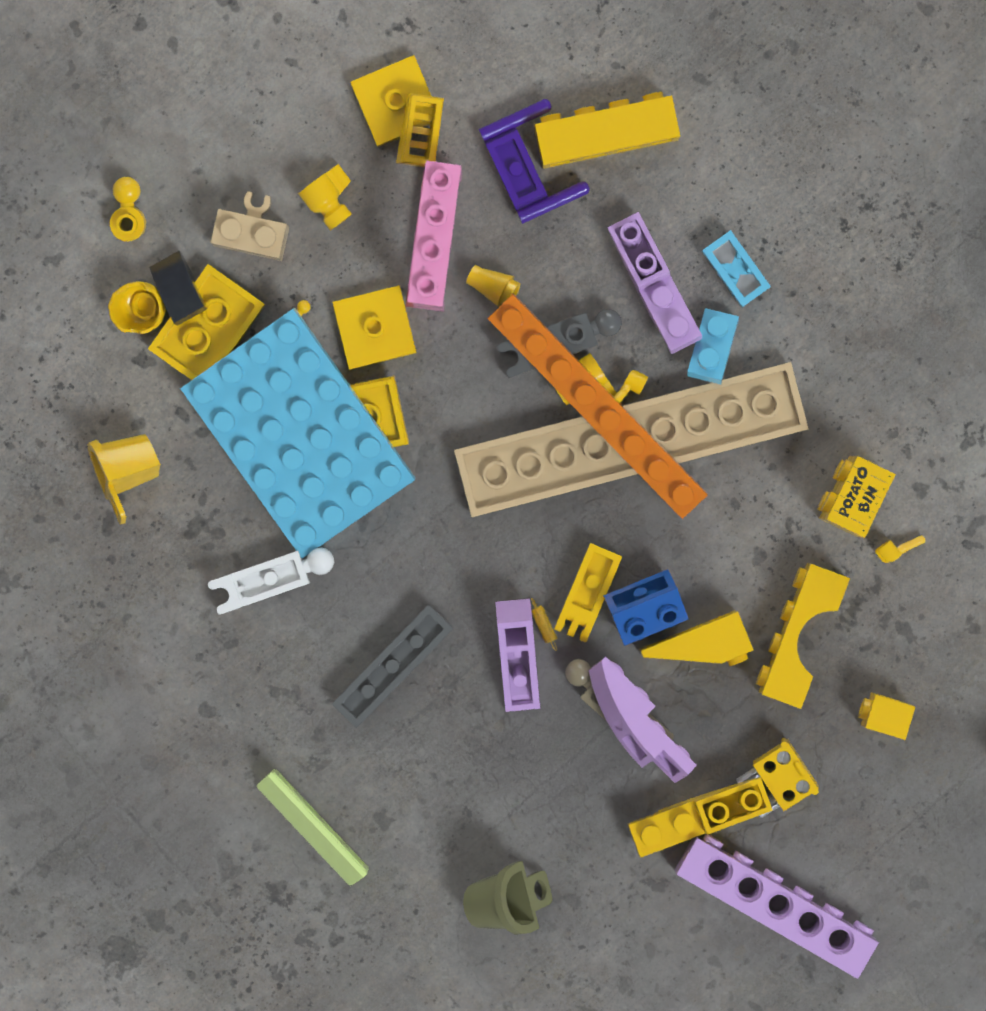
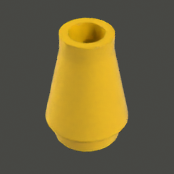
(493, 284)

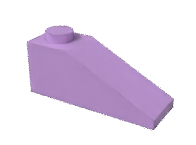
(517, 655)

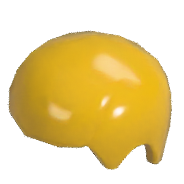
(136, 308)

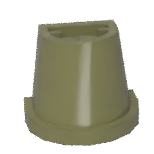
(507, 900)

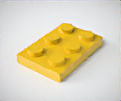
(212, 333)

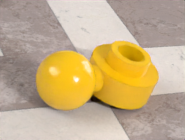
(126, 192)

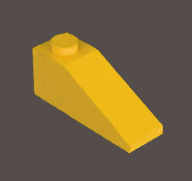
(709, 642)

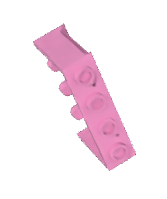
(433, 236)

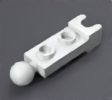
(271, 578)

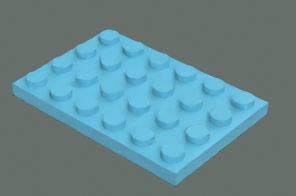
(298, 433)

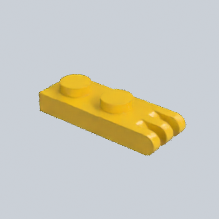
(588, 590)

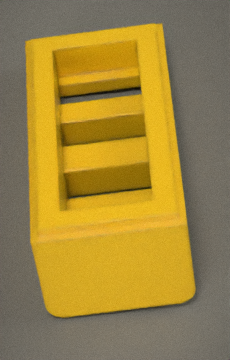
(408, 129)

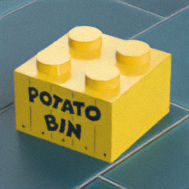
(855, 496)

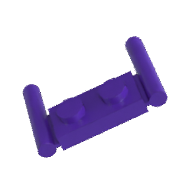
(518, 169)

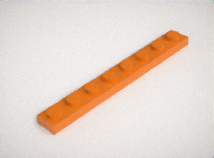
(597, 406)

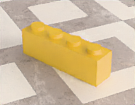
(606, 131)

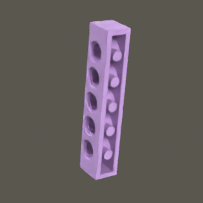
(849, 956)

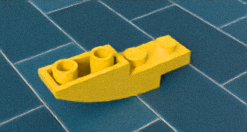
(699, 816)

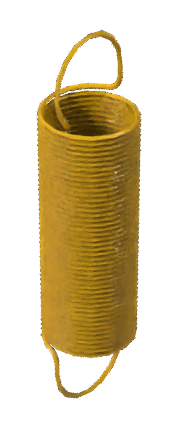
(544, 624)

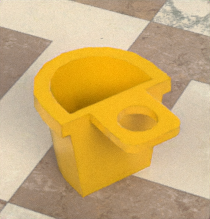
(123, 466)

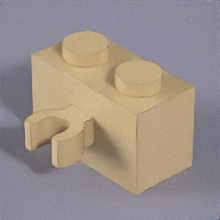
(250, 232)

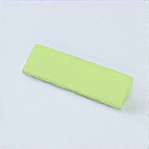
(313, 827)

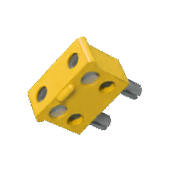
(787, 774)

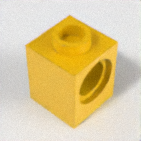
(886, 715)

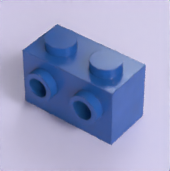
(646, 607)

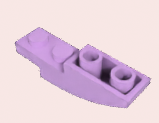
(654, 283)
(626, 713)

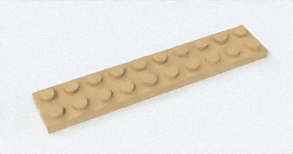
(683, 422)

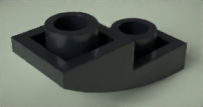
(177, 288)

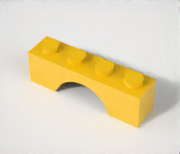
(816, 593)

